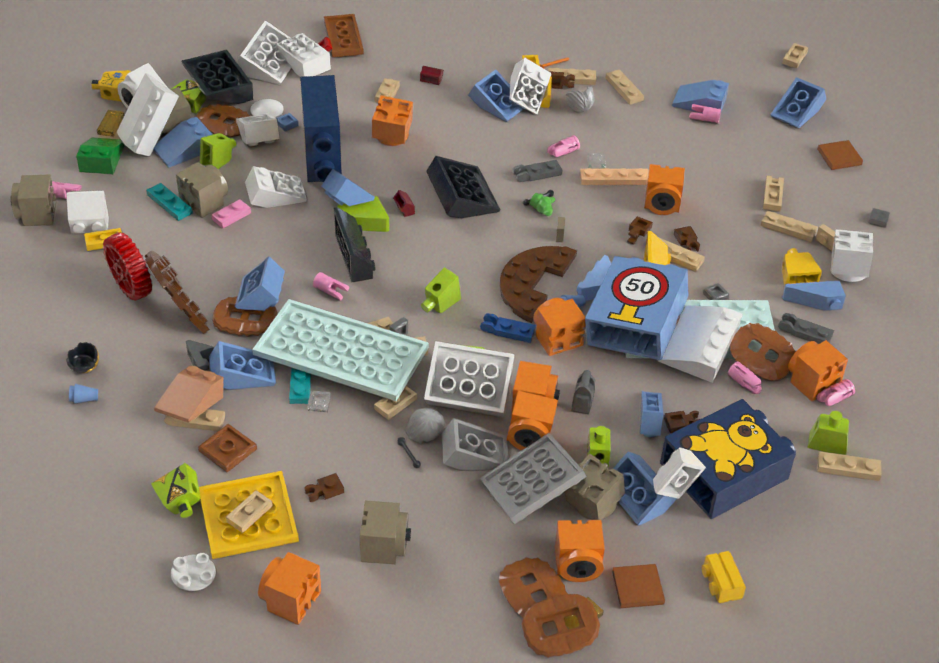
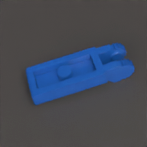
(508, 328)

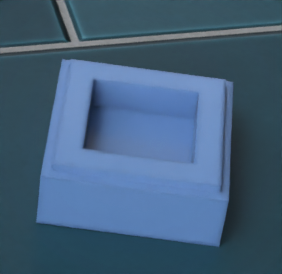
(287, 122)

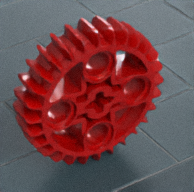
(127, 266)

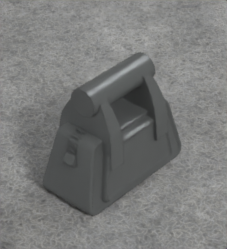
(584, 393)

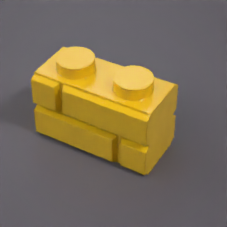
(723, 577)

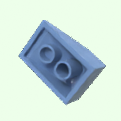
(705, 93)
(493, 96)
(799, 103)
(182, 142)
(241, 367)

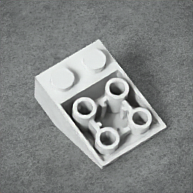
(305, 55)
(528, 85)
(273, 188)

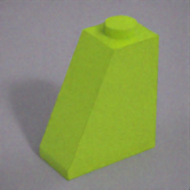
(369, 215)

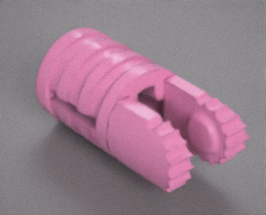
(709, 114)
(564, 146)
(61, 189)
(329, 285)
(745, 377)
(837, 392)

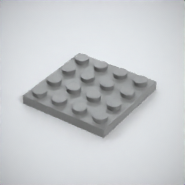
(532, 478)

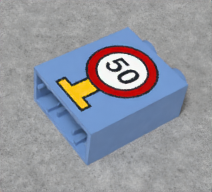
(637, 307)

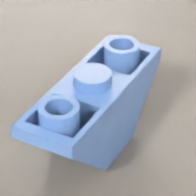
(594, 279)

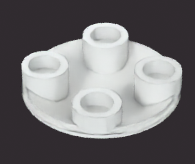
(267, 106)
(193, 572)

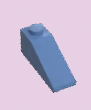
(818, 295)
(651, 414)

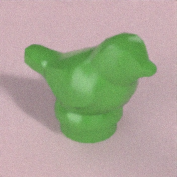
(542, 204)

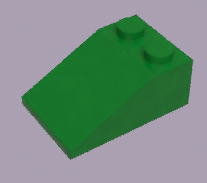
(99, 155)

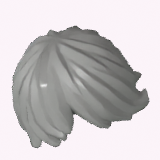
(579, 100)
(425, 425)

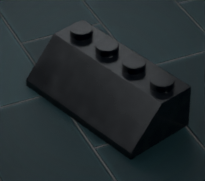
(353, 246)

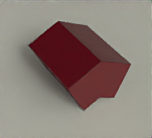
(431, 75)
(408, 208)

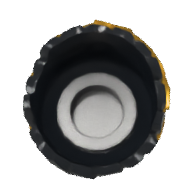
(83, 358)

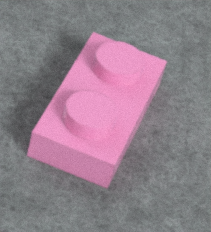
(231, 213)

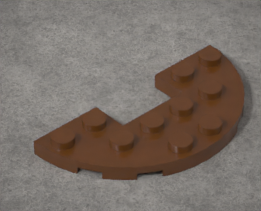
(524, 273)
(167, 278)

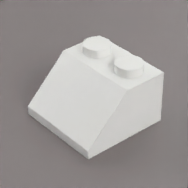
(258, 129)
(87, 211)
(677, 474)

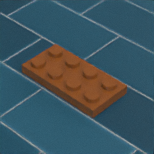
(344, 35)

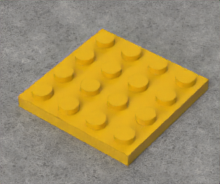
(270, 530)

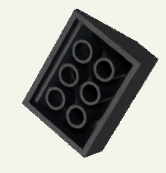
(220, 77)
(461, 188)

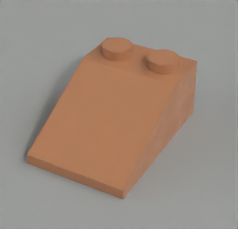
(191, 394)

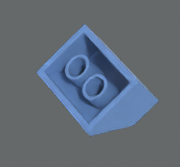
(344, 190)
(261, 286)
(640, 498)

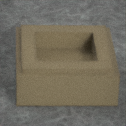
(560, 229)

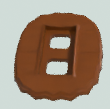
(224, 112)
(242, 326)
(756, 361)
(519, 594)
(555, 610)

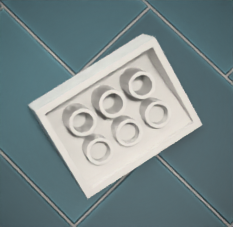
(262, 57)
(146, 115)
(702, 340)
(469, 379)

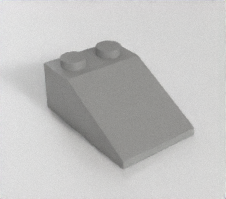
(472, 447)

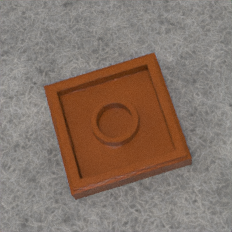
(840, 155)
(227, 448)
(638, 586)

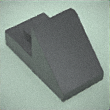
(199, 354)

